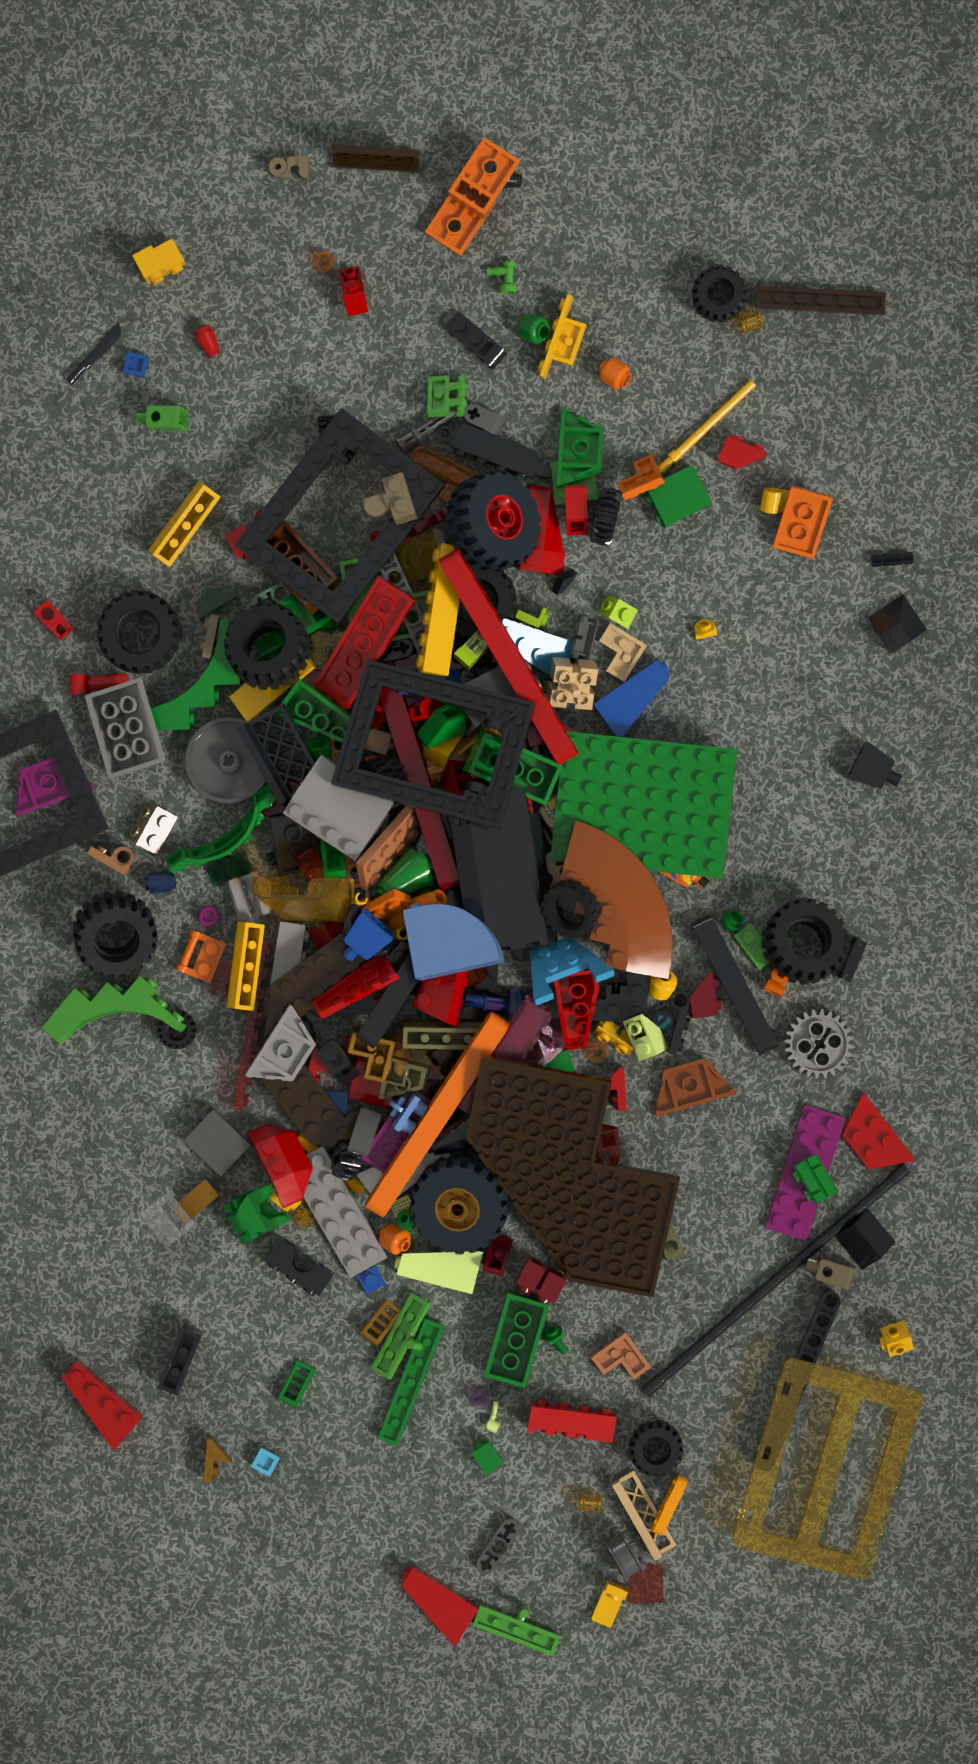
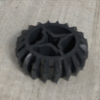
(606, 516)

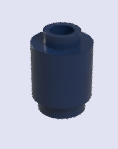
(160, 882)

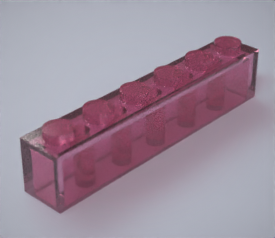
(522, 1032)

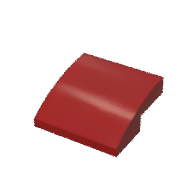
(366, 1089)

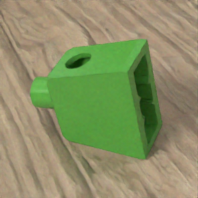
(168, 419)

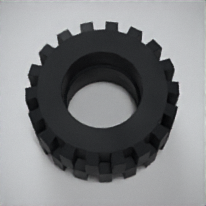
(713, 311)
(385, 766)
(651, 1430)

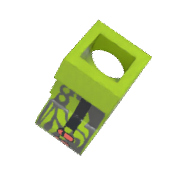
(471, 650)

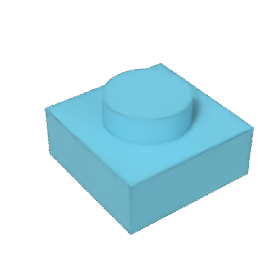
(265, 1461)

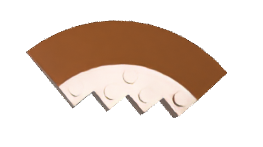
(629, 899)

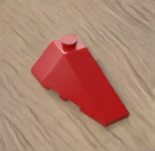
(549, 552)
(576, 1005)

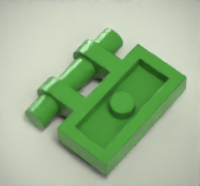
(439, 396)

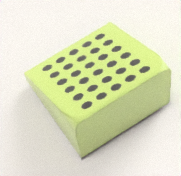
(401, 1204)

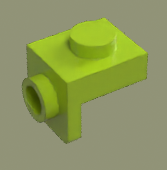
(618, 611)
(530, 620)

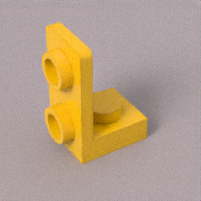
(609, 1603)

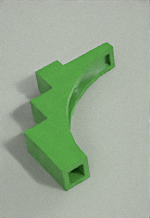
(80, 1009)

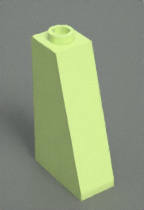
(441, 1268)

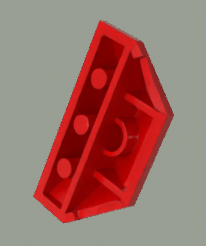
(282, 1161)

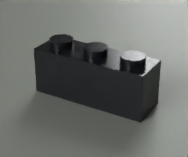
(180, 1360)

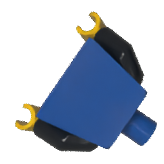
(367, 934)

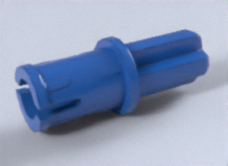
(483, 1002)

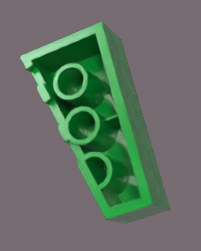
(316, 711)

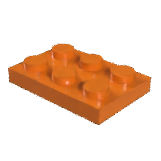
(802, 521)

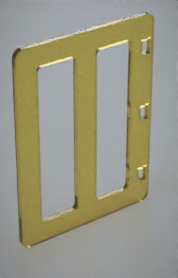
(851, 1391)

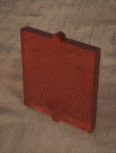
(646, 1586)

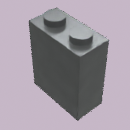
(216, 1141)

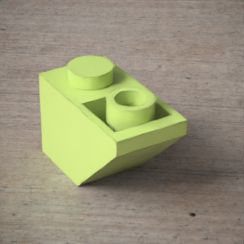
(645, 1037)

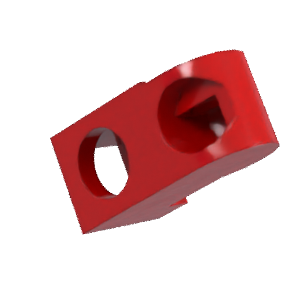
(53, 619)

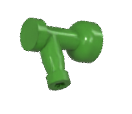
(507, 270)

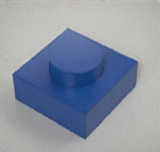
(136, 364)
(340, 1100)
(371, 1279)

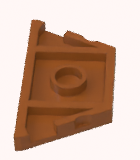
(690, 1086)

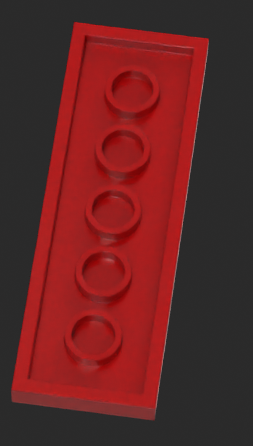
(363, 640)

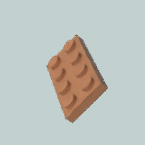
(387, 848)

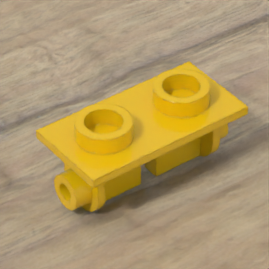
(607, 1033)

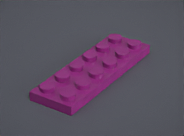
(818, 1133)

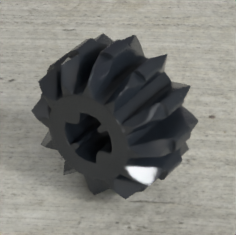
(345, 1163)

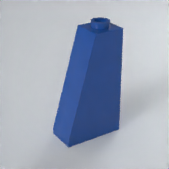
(628, 701)

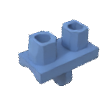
(402, 1121)

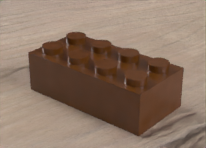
(297, 550)

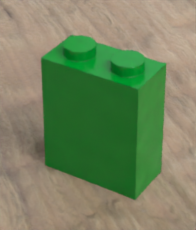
(678, 497)

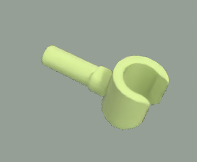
(493, 1425)

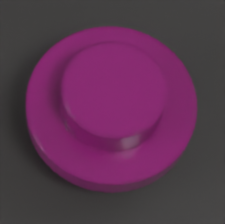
(209, 916)

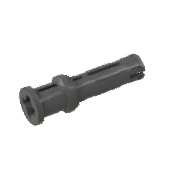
(414, 432)

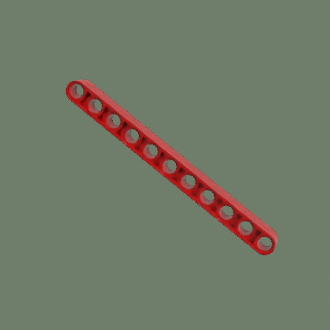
(508, 655)

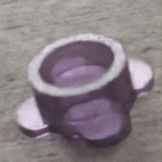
(484, 1391)

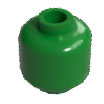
(534, 329)

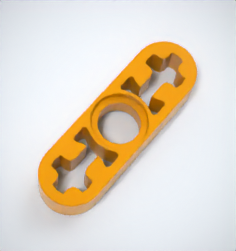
(669, 1504)

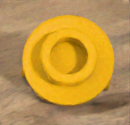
(704, 629)

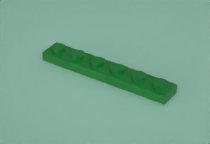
(410, 1383)

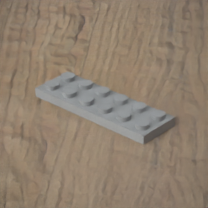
(341, 1216)

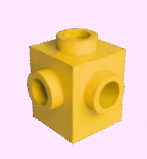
(896, 1338)

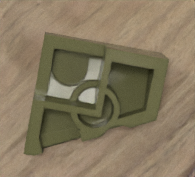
(404, 1077)

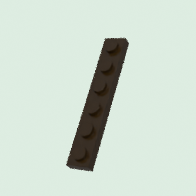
(820, 300)

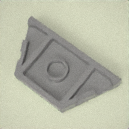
(283, 1050)

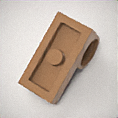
(101, 854)

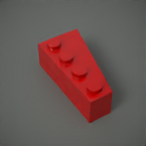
(102, 1403)

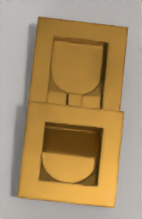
(198, 1198)

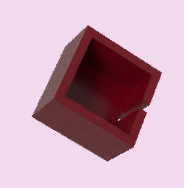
(540, 1279)

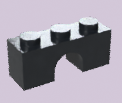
(282, 1258)

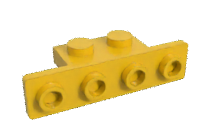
(565, 340)

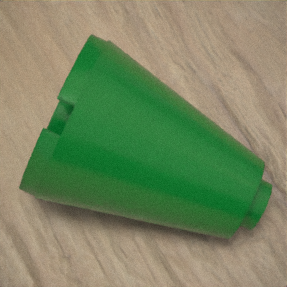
(408, 874)

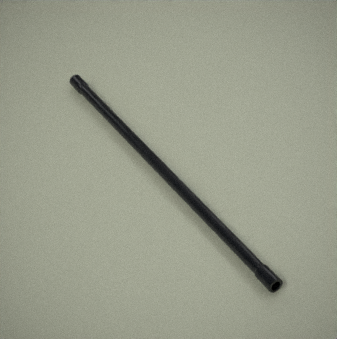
(893, 1179)

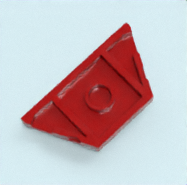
(874, 1138)

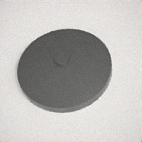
(222, 764)

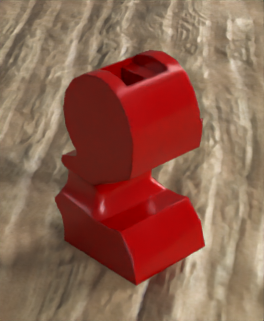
(423, 709)

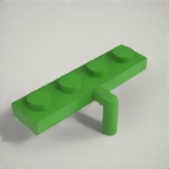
(401, 1336)
(516, 1629)

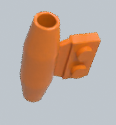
(391, 905)

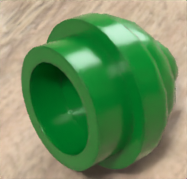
(732, 920)

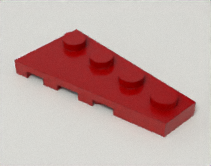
(357, 985)

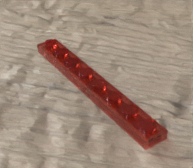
(251, 1034)

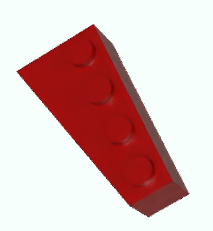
(442, 997)
(571, 1421)

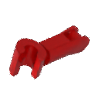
(81, 683)

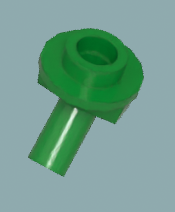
(404, 1220)
(553, 1335)

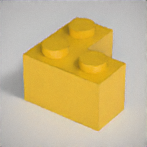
(159, 261)

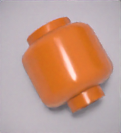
(614, 373)
(394, 1239)

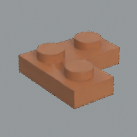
(621, 1351)

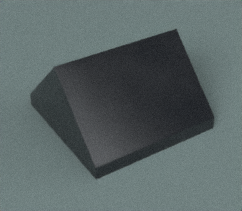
(865, 1239)

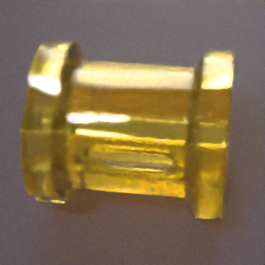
(751, 322)
(590, 1503)

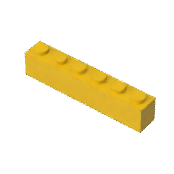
(438, 620)

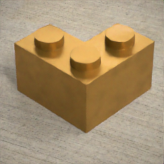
(377, 1059)

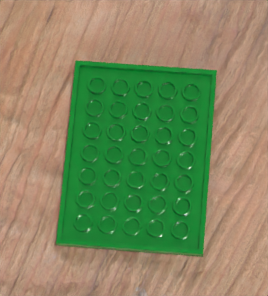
(651, 796)

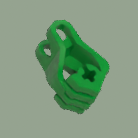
(254, 1214)

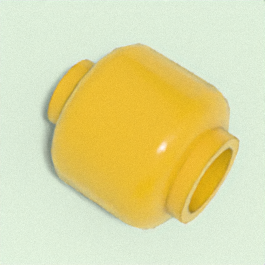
(662, 988)

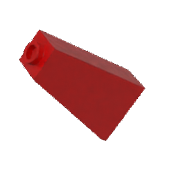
(442, 1604)

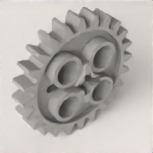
(802, 1032)

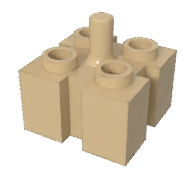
(572, 683)

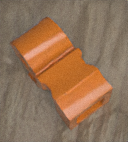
(775, 984)

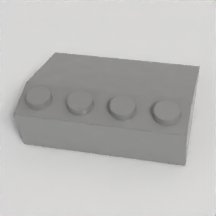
(125, 728)
(336, 814)

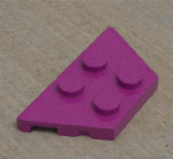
(41, 787)

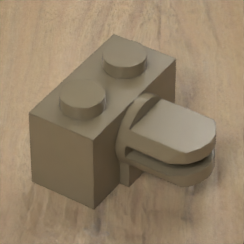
(394, 500)

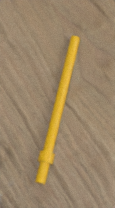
(675, 455)

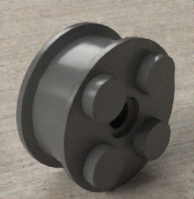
(624, 1555)

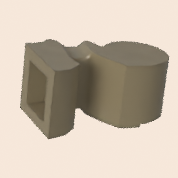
(282, 169)

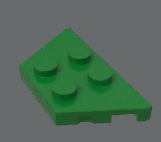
(578, 449)

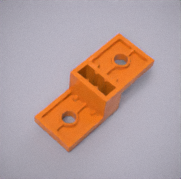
(472, 196)

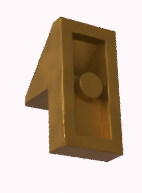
(214, 1453)

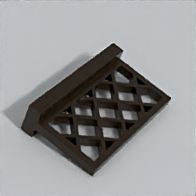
(375, 158)

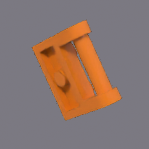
(207, 959)

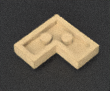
(627, 649)

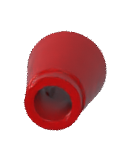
(207, 340)

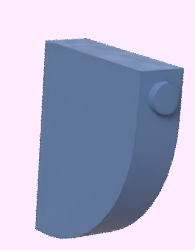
(448, 941)

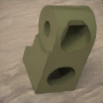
(673, 1246)

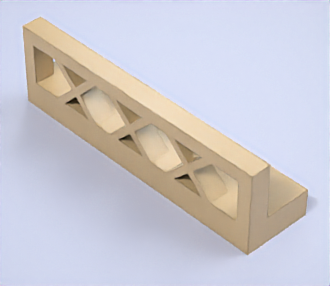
(636, 1518)

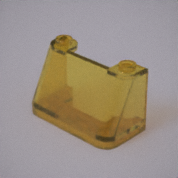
(326, 898)

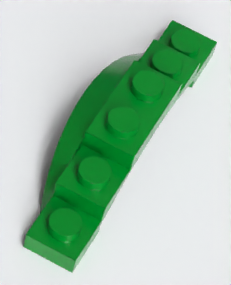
(228, 842)

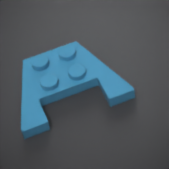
(561, 960)

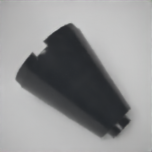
(452, 1135)

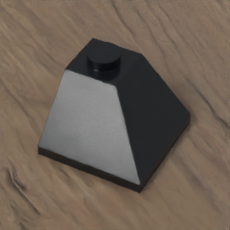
(897, 624)

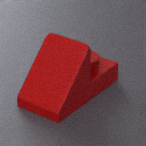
(316, 1064)
(618, 1084)

